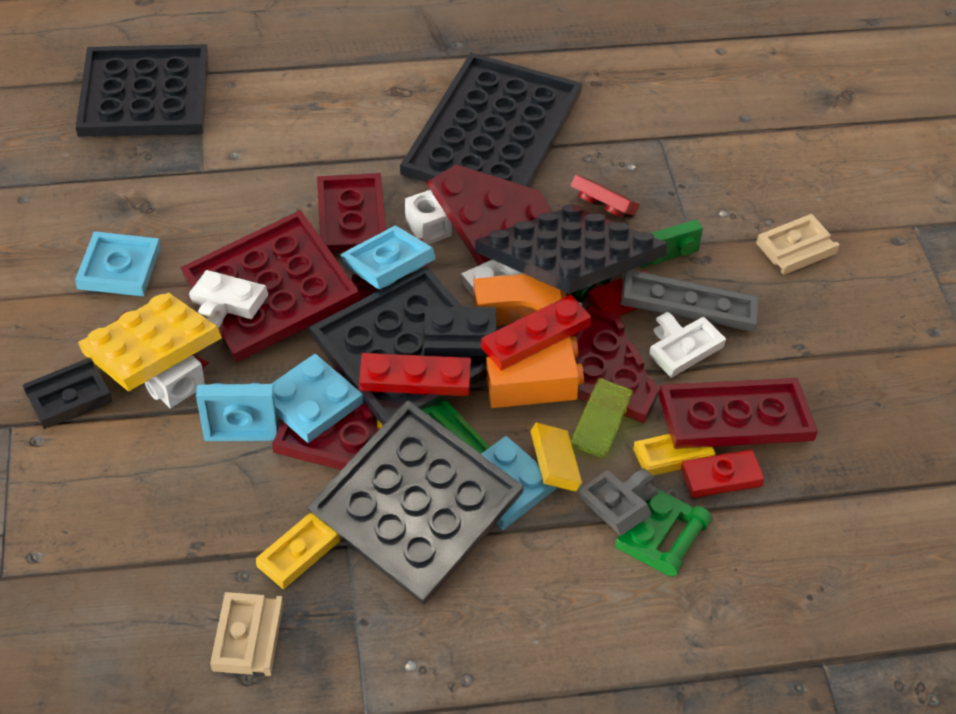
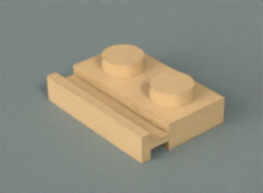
(797, 244)
(247, 634)

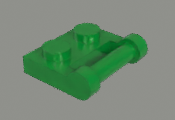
(650, 534)

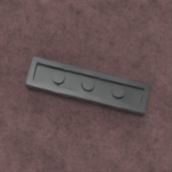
(689, 300)

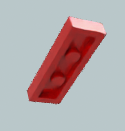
(535, 332)
(415, 374)

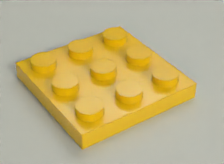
(149, 340)

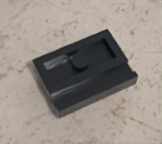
(457, 330)
(67, 393)

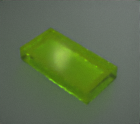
(601, 418)

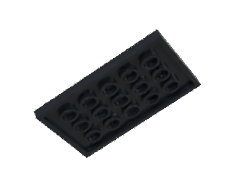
(493, 122)

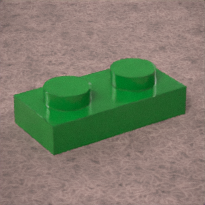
(681, 240)

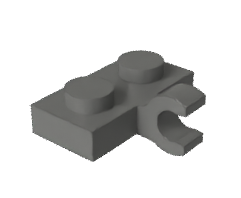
(618, 502)

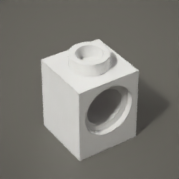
(427, 218)
(177, 382)

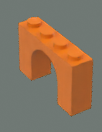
(543, 376)

